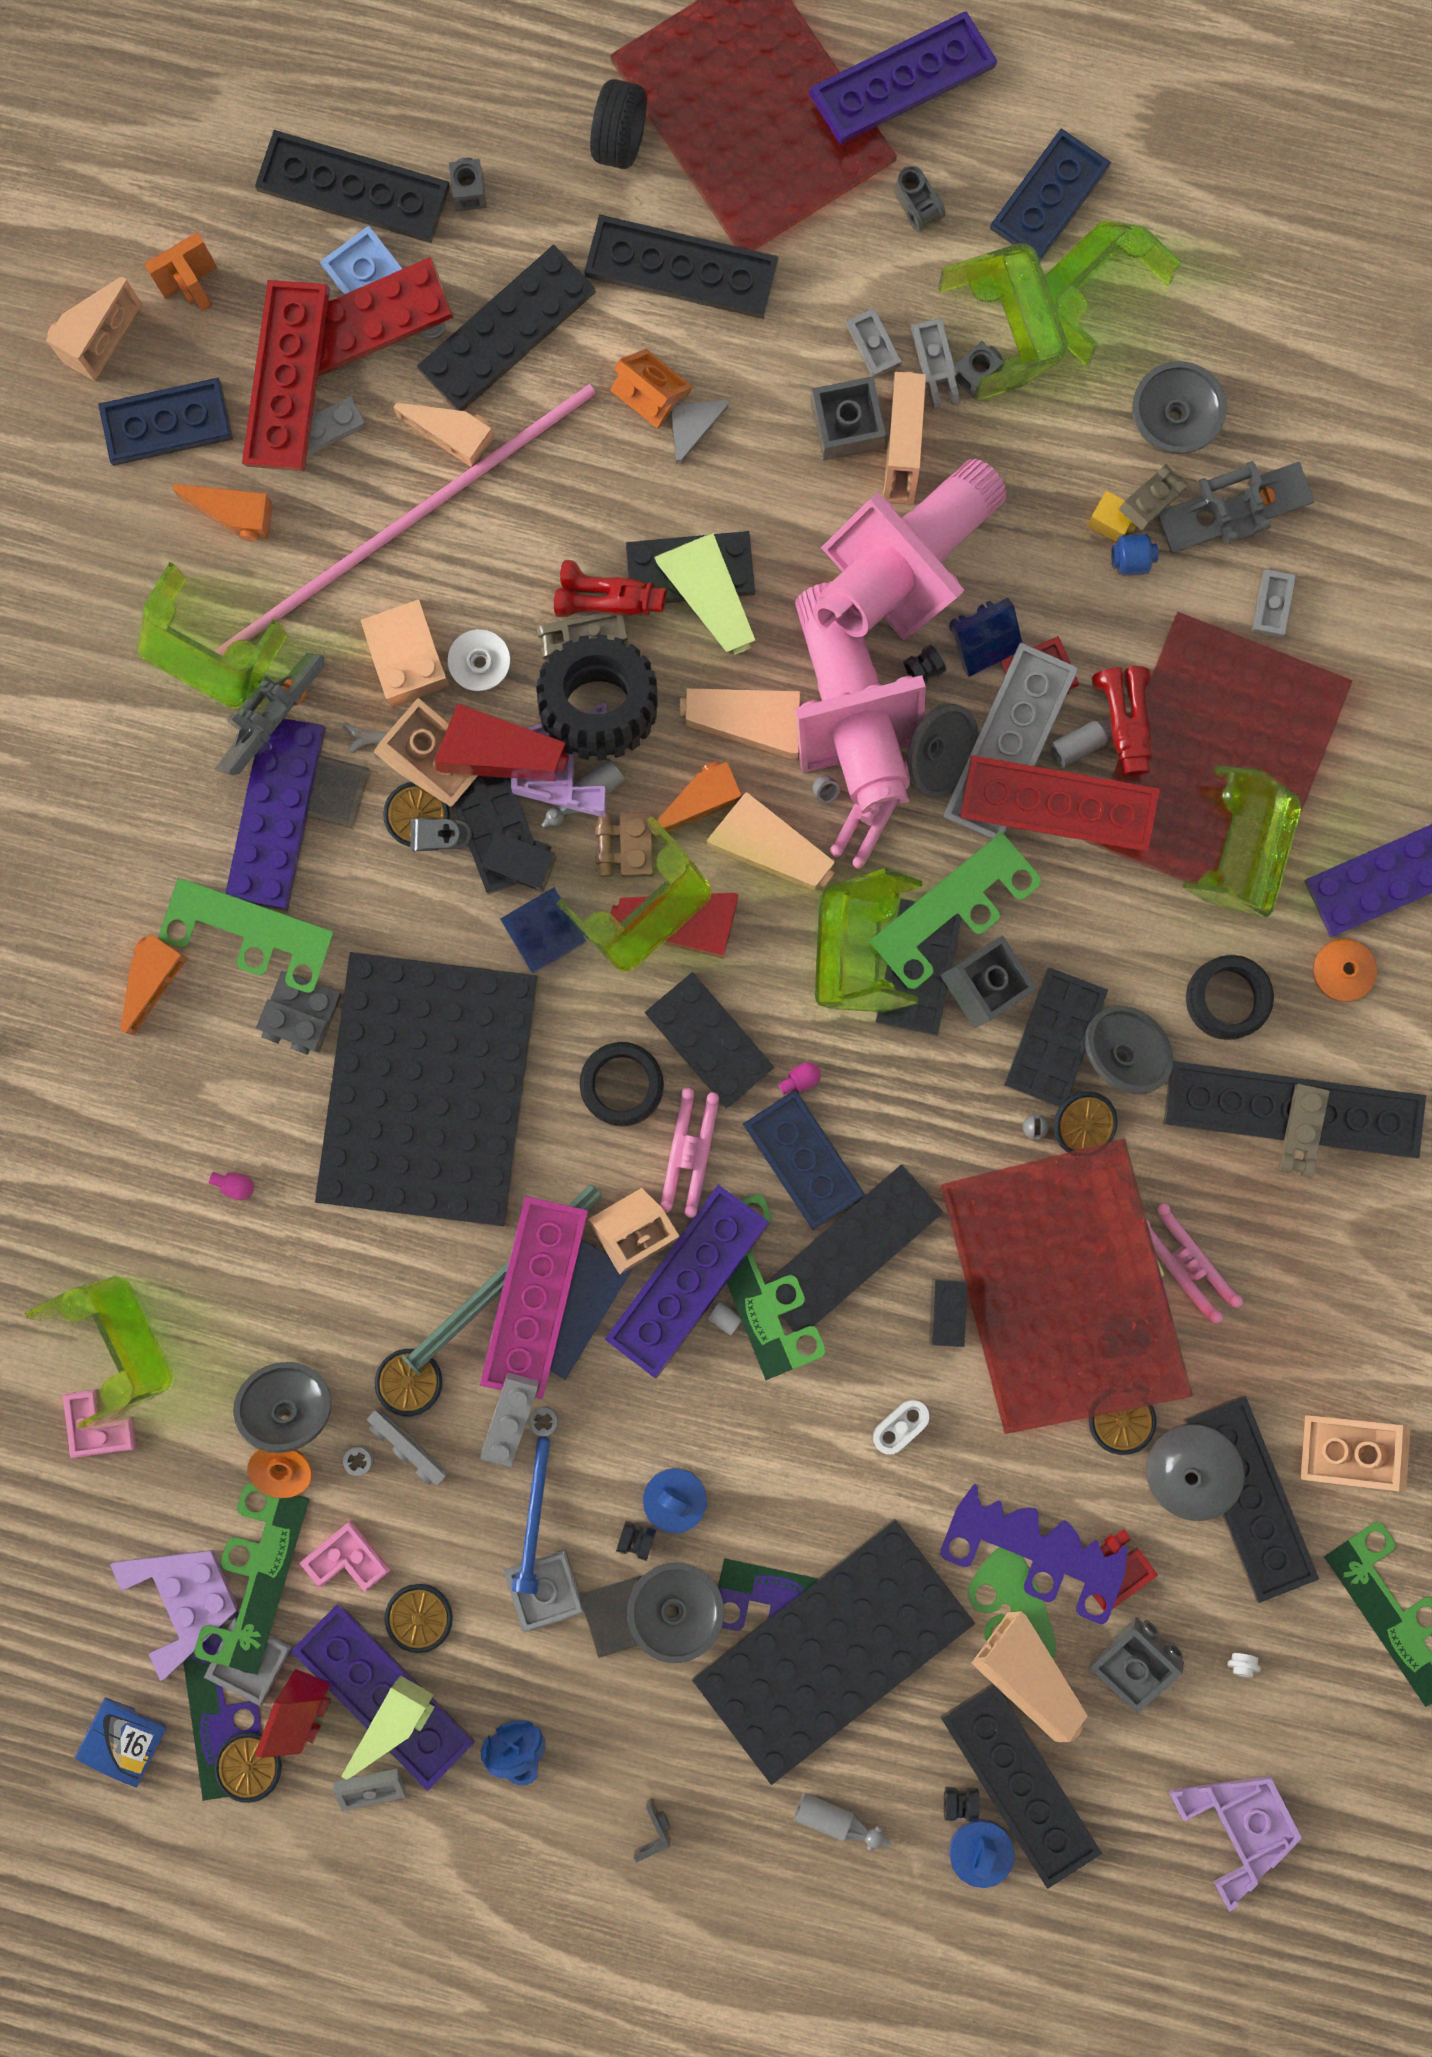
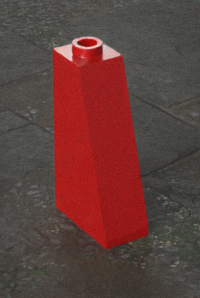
(497, 748)
(704, 933)

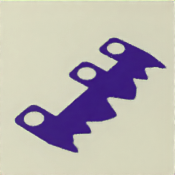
(1055, 1553)

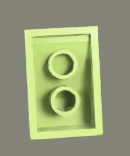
(400, 1713)

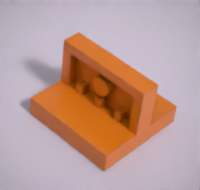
(181, 268)
(649, 386)

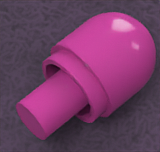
(801, 1078)
(233, 1185)

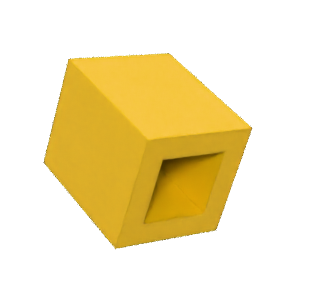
(1109, 520)

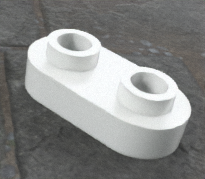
(901, 1427)

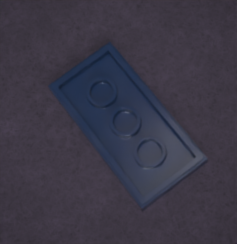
(1050, 193)
(165, 421)
(804, 1159)
(589, 1298)

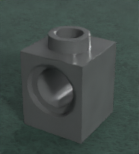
(469, 196)
(968, 376)

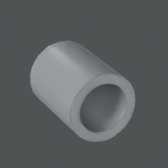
(724, 1318)

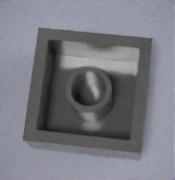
(848, 418)
(988, 982)

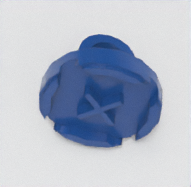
(674, 1500)
(514, 1752)
(981, 1853)

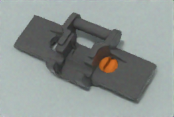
(1239, 516)
(256, 728)

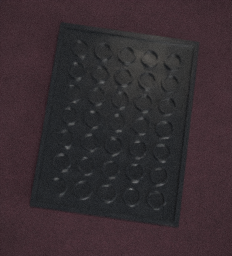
(426, 1089)

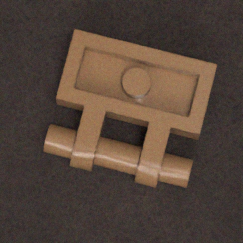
(635, 845)

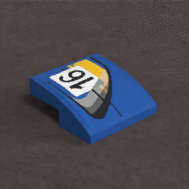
(120, 1742)

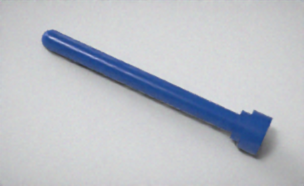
(526, 1579)

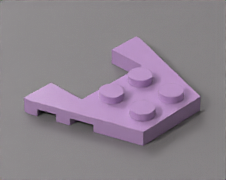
(562, 790)
(192, 1593)
(1254, 1822)

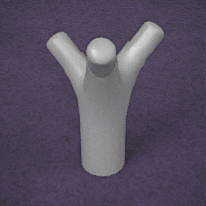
(363, 736)

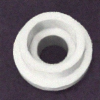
(1244, 1665)

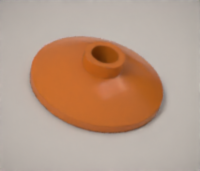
(1330, 974)
(279, 1481)

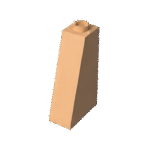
(904, 437)
(746, 716)
(768, 843)
(1030, 1678)

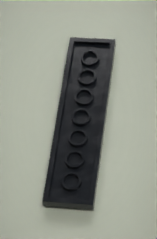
(1261, 1105)

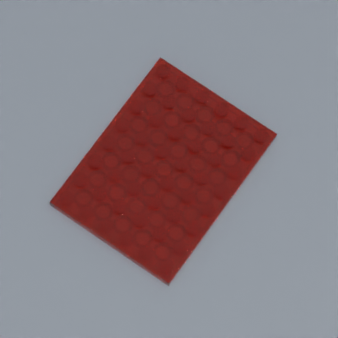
(738, 115)
(1228, 706)
(1066, 1288)

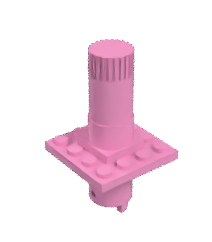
(895, 562)
(858, 718)

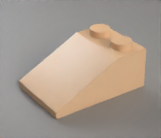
(94, 327)
(404, 653)
(412, 749)
(1355, 1453)

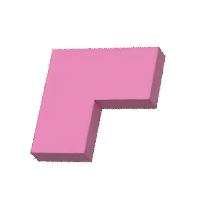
(107, 1438)
(349, 1550)

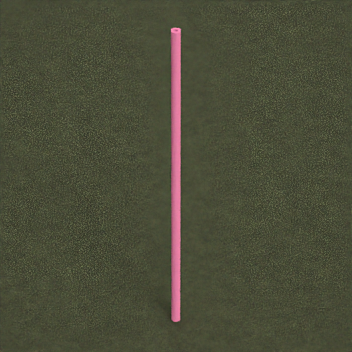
(411, 517)

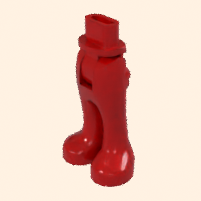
(624, 594)
(1132, 733)

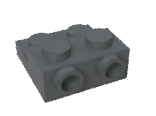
(298, 1015)
(1138, 1664)

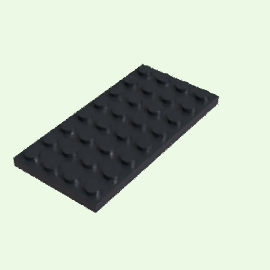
(833, 1651)

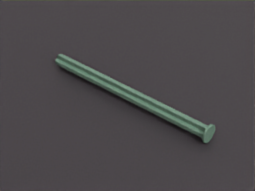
(478, 1301)

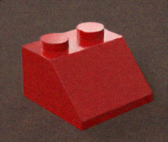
(294, 1716)

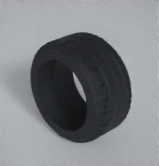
(618, 123)
(1259, 983)
(607, 1053)

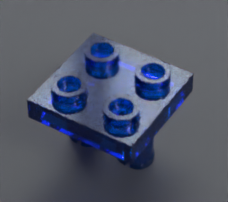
(987, 635)
(542, 931)

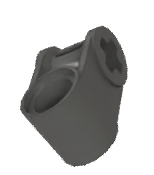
(920, 203)
(436, 834)

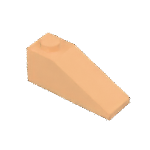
(450, 429)

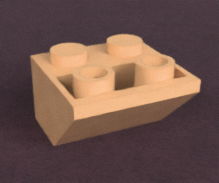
(633, 1230)

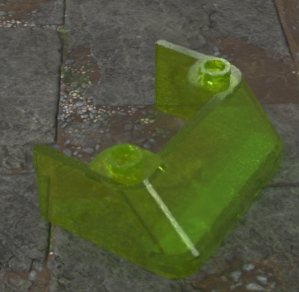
(1086, 259)
(1020, 284)
(223, 678)
(1256, 843)
(657, 918)
(845, 959)
(128, 1337)

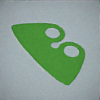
(1007, 1575)

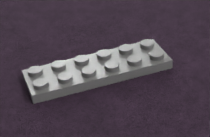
(1017, 721)

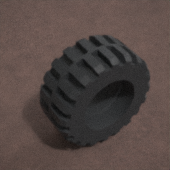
(597, 661)

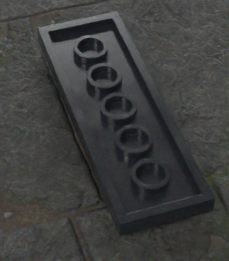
(352, 186)
(681, 266)
(506, 328)
(855, 1247)
(1261, 1517)
(1021, 1785)

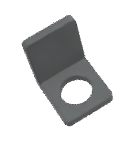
(662, 1826)

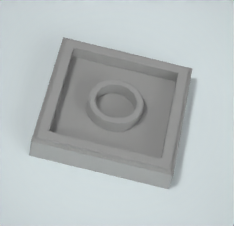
(556, 1595)
(246, 1684)

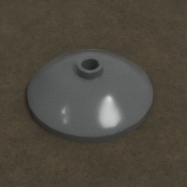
(1181, 389)
(941, 749)
(1129, 1050)
(281, 1391)
(1209, 1456)
(697, 1615)

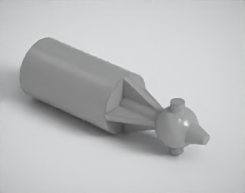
(1081, 742)
(604, 775)
(837, 1822)

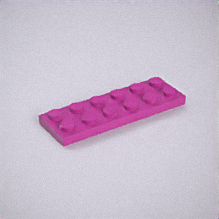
(534, 1293)

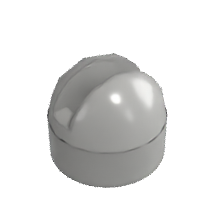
(826, 789)
(1029, 1127)

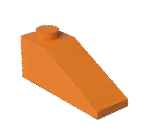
(238, 511)
(704, 795)
(149, 976)

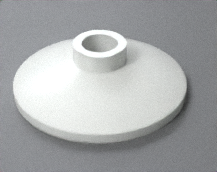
(473, 646)

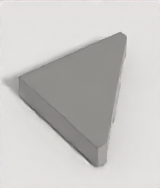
(692, 423)

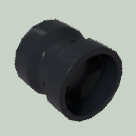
(925, 664)
(643, 1542)
(961, 1804)

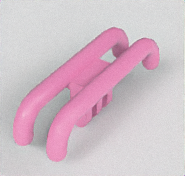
(876, 819)
(689, 1152)
(1191, 1264)

